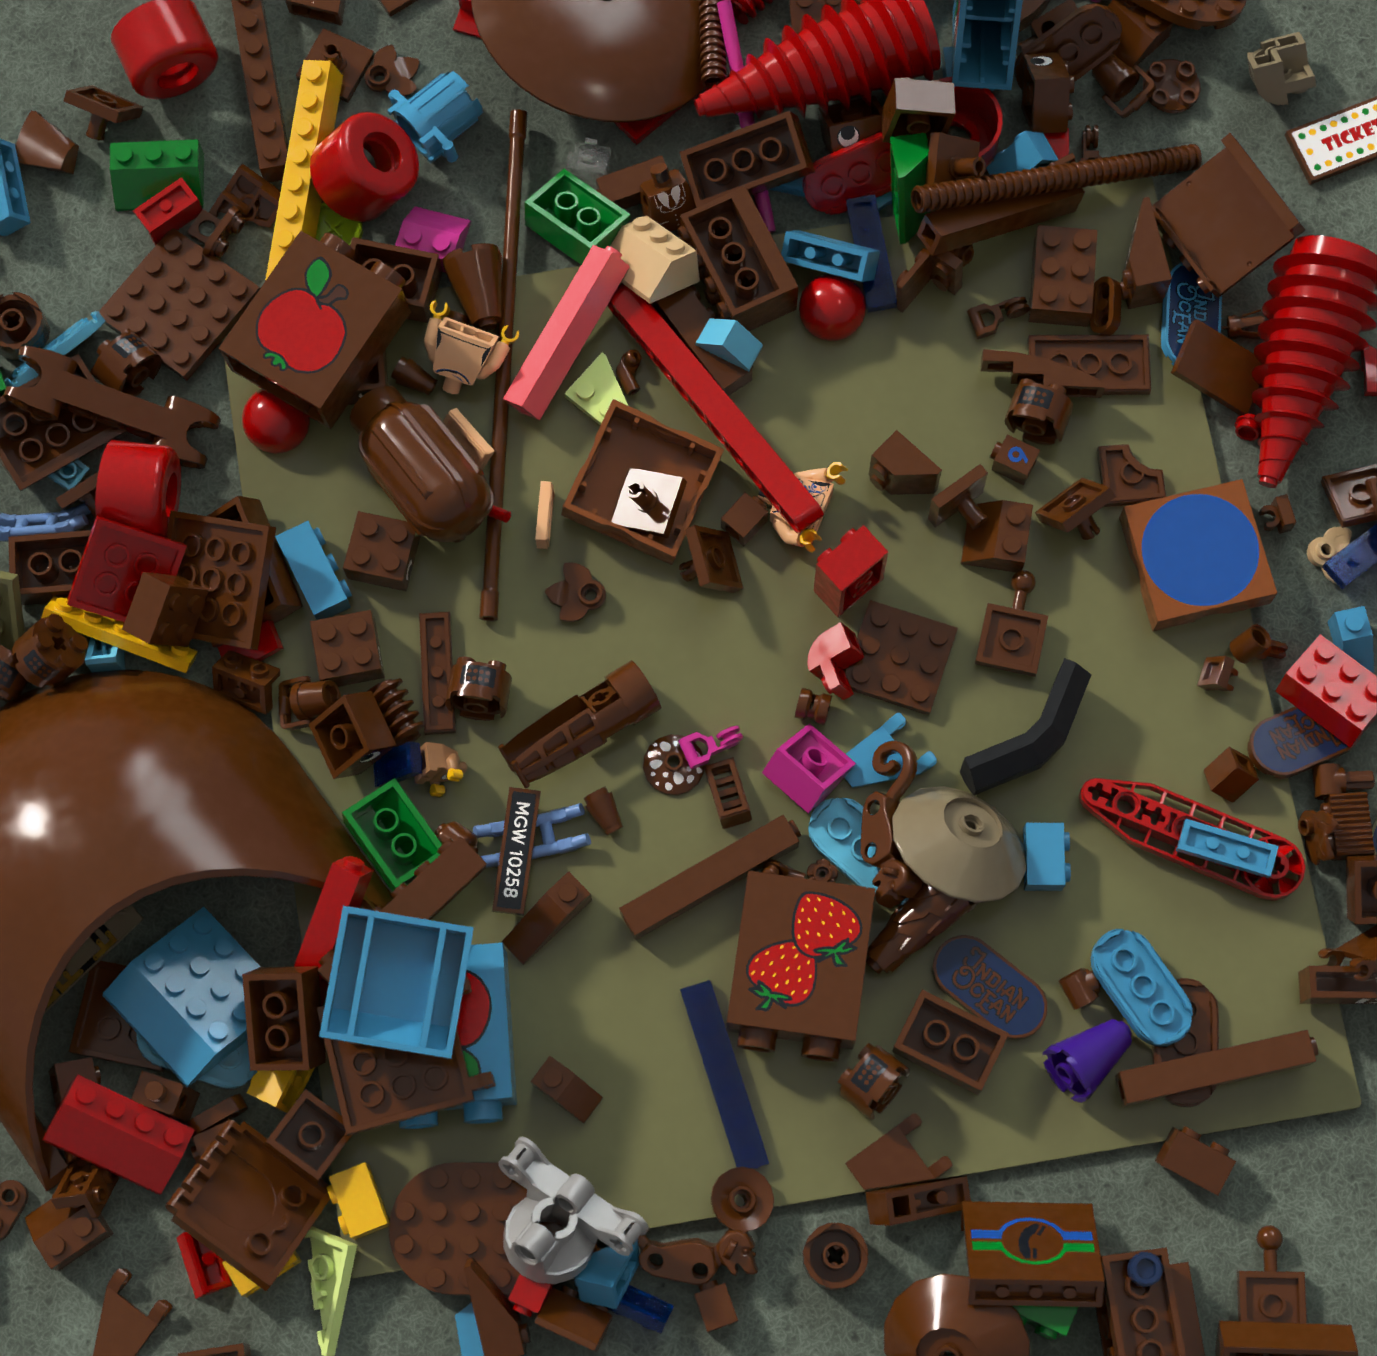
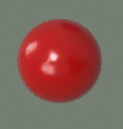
(832, 307)
(273, 423)

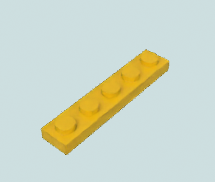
(111, 632)

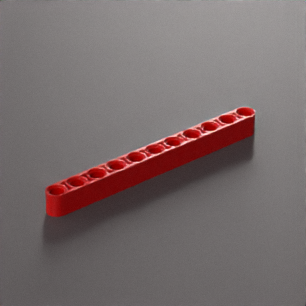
(716, 409)

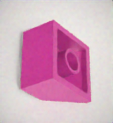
(432, 232)
(808, 767)

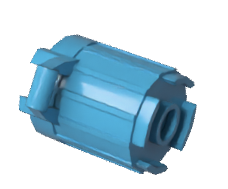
(436, 115)

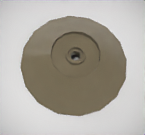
(959, 844)

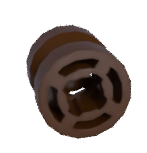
(820, 707)

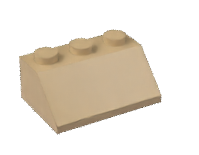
(656, 259)

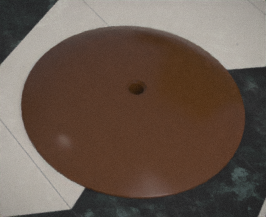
(597, 54)

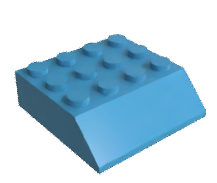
(396, 982)
(187, 996)

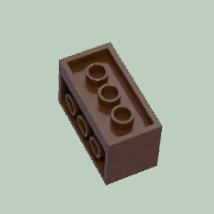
(739, 260)
(1136, 1317)

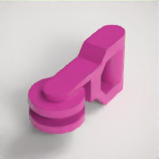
(729, 737)

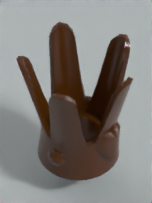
(1236, 323)

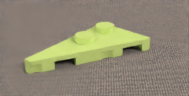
(596, 389)
(330, 1282)

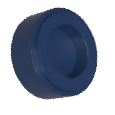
(1145, 1269)

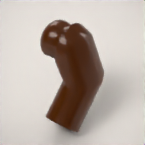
(626, 370)
(779, 868)

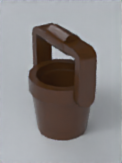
(1119, 80)
(305, 699)

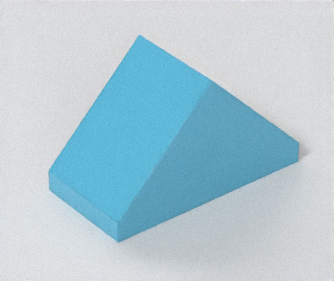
(730, 342)
(104, 657)

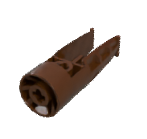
(581, 724)

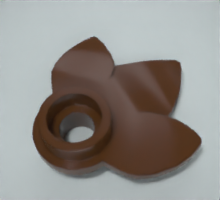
(396, 70)
(572, 591)
(1315, 829)

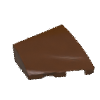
(45, 146)
(252, 195)

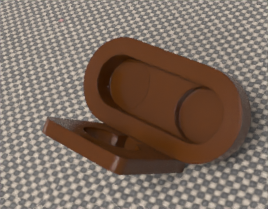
(216, 243)

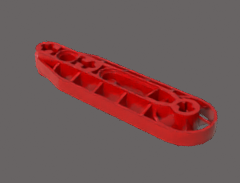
(1169, 830)

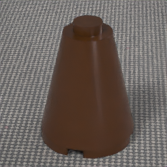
(477, 282)

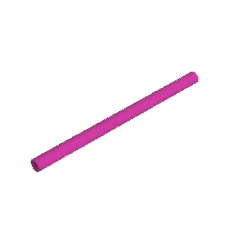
(746, 118)

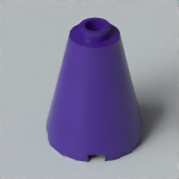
(1087, 1058)

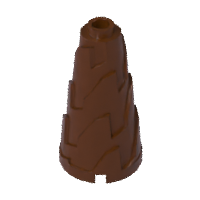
(914, 926)

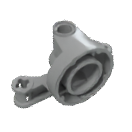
(564, 1201)

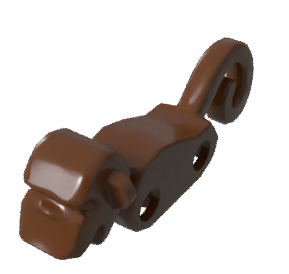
(895, 878)
(681, 1256)

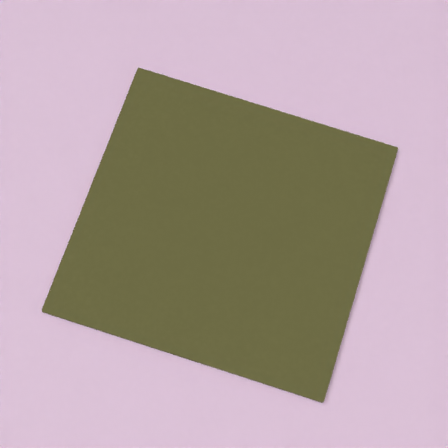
(740, 660)

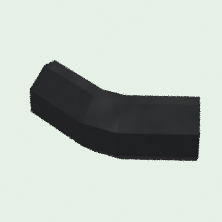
(1036, 746)

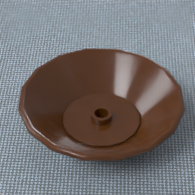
(936, 1318)

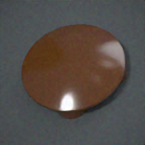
(1175, 85)

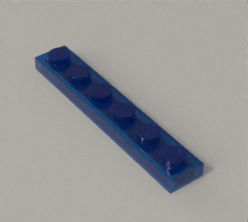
(724, 1076)

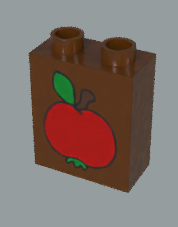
(317, 326)

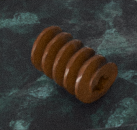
(396, 711)

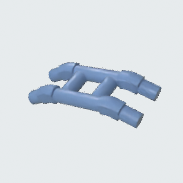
(43, 523)
(545, 821)

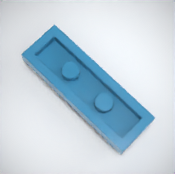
(1227, 848)

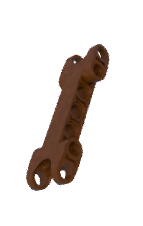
(66, 391)

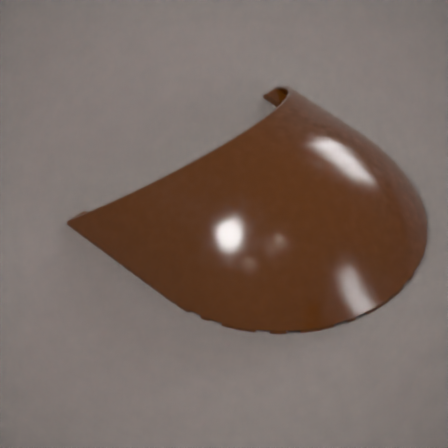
(113, 797)

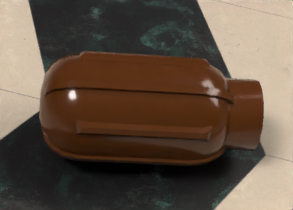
(421, 465)

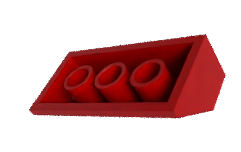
(118, 1134)

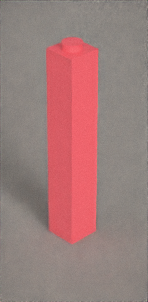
(566, 331)

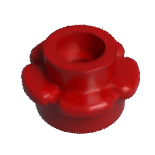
(1246, 427)

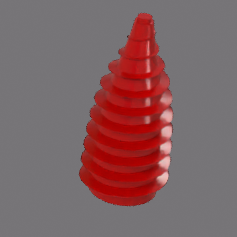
(832, 60)
(1308, 342)

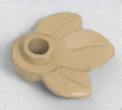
(1332, 542)

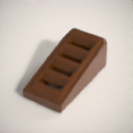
(734, 811)

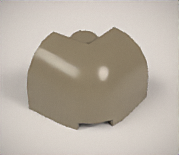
(1281, 68)

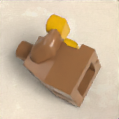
(439, 765)

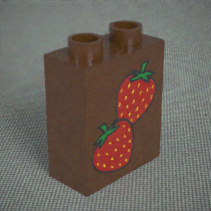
(800, 964)

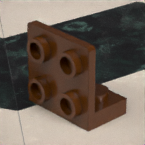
(943, 269)

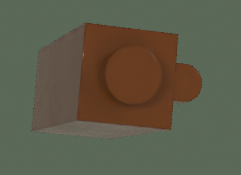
(624, 185)

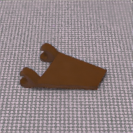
(1361, 951)
(894, 1160)
(122, 1325)

